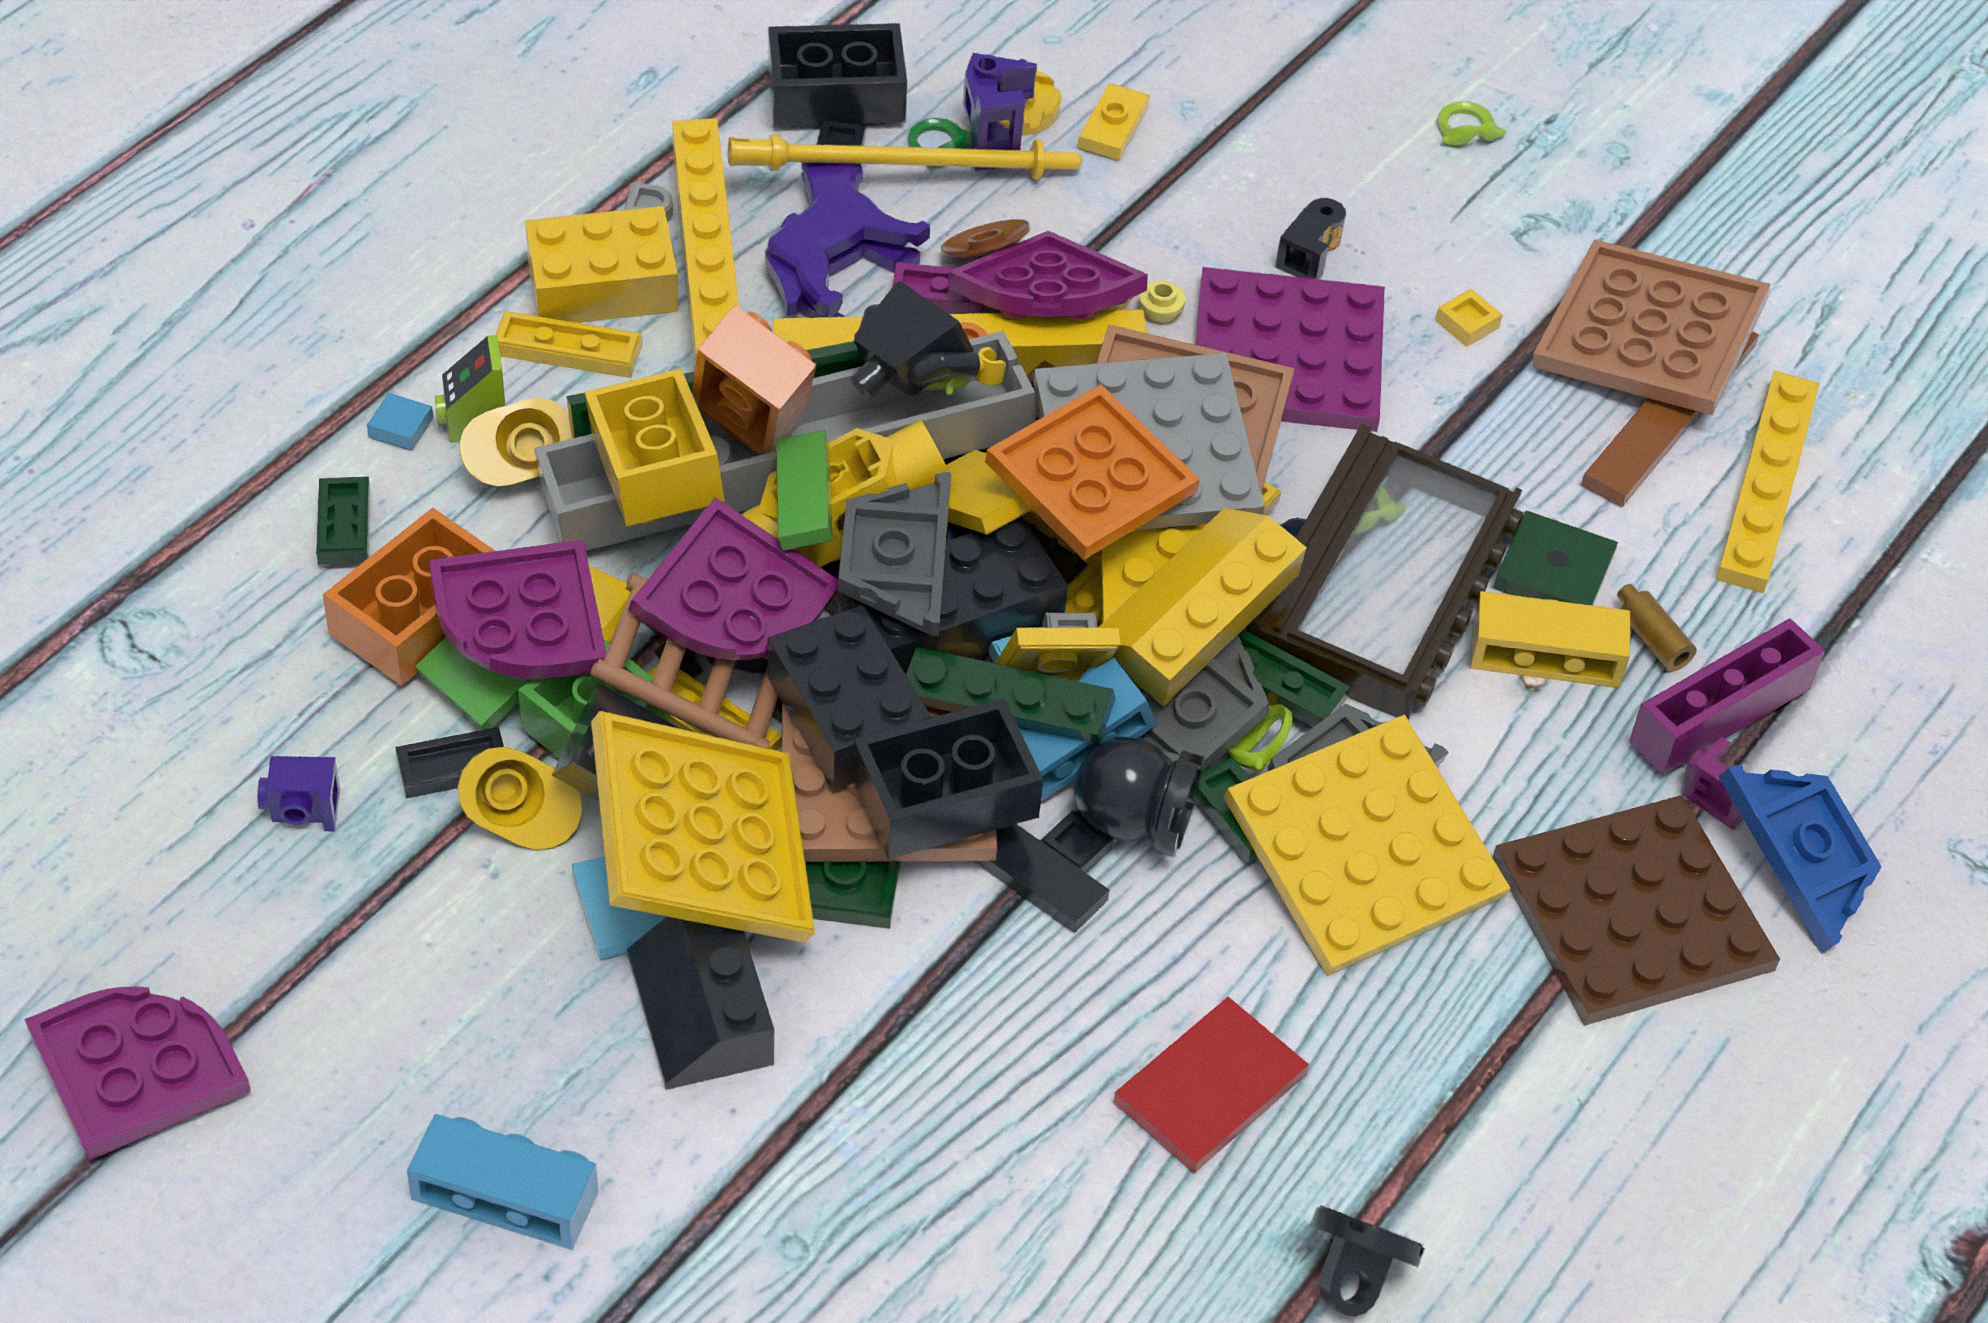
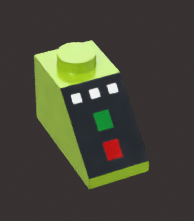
(471, 387)

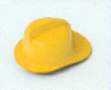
(502, 441)
(519, 798)

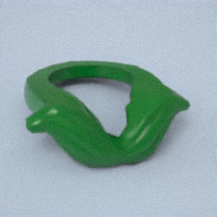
(959, 136)

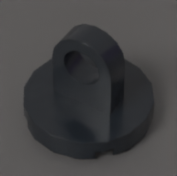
(1362, 1249)

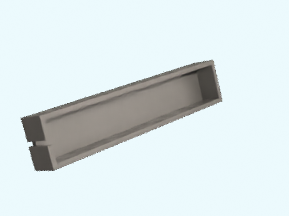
(966, 421)

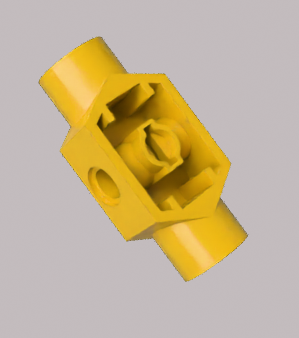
(860, 466)

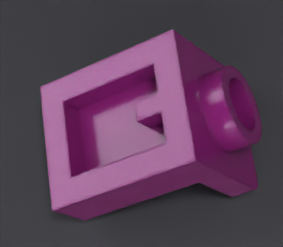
(1706, 788)

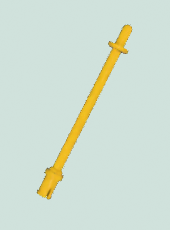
(777, 153)

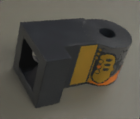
(1310, 238)

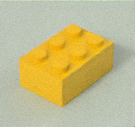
(602, 265)
(654, 447)

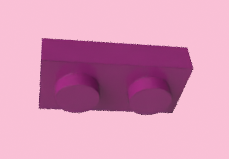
(933, 284)

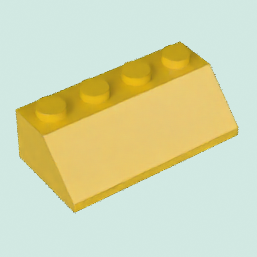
(1203, 599)

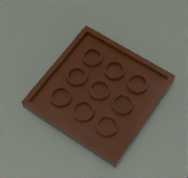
(1634, 909)

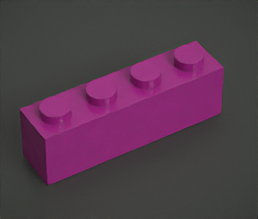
(1726, 695)

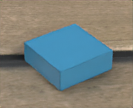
(400, 421)

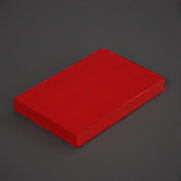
(1211, 1084)

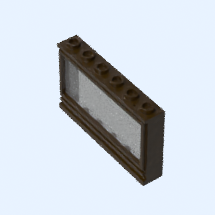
(1390, 571)

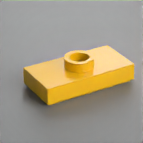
(1113, 121)

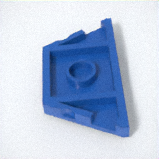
(1808, 844)

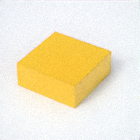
(1468, 317)

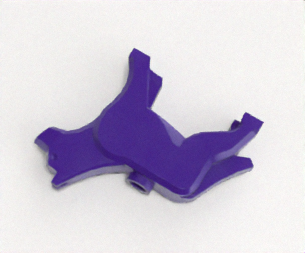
(832, 236)

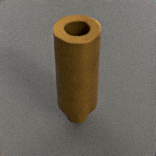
(1657, 628)

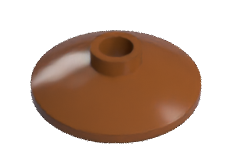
(985, 239)

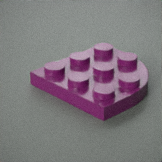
(1048, 279)
(731, 588)
(521, 610)
(134, 1063)

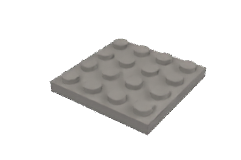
(1190, 409)

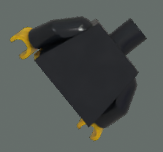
(916, 345)

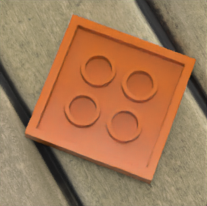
(1092, 471)

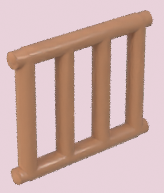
(659, 692)

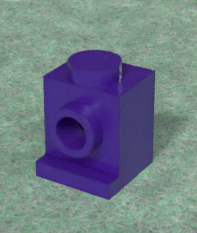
(301, 790)

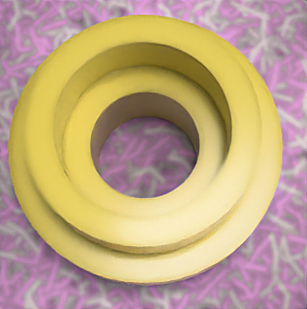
(1162, 301)

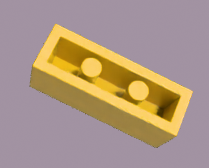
(1550, 639)

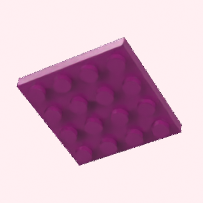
(1307, 324)

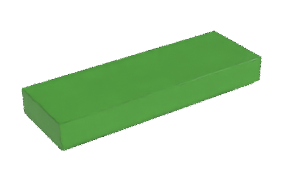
(804, 490)

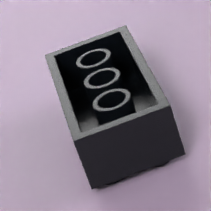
(986, 594)

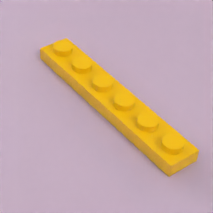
(1768, 482)

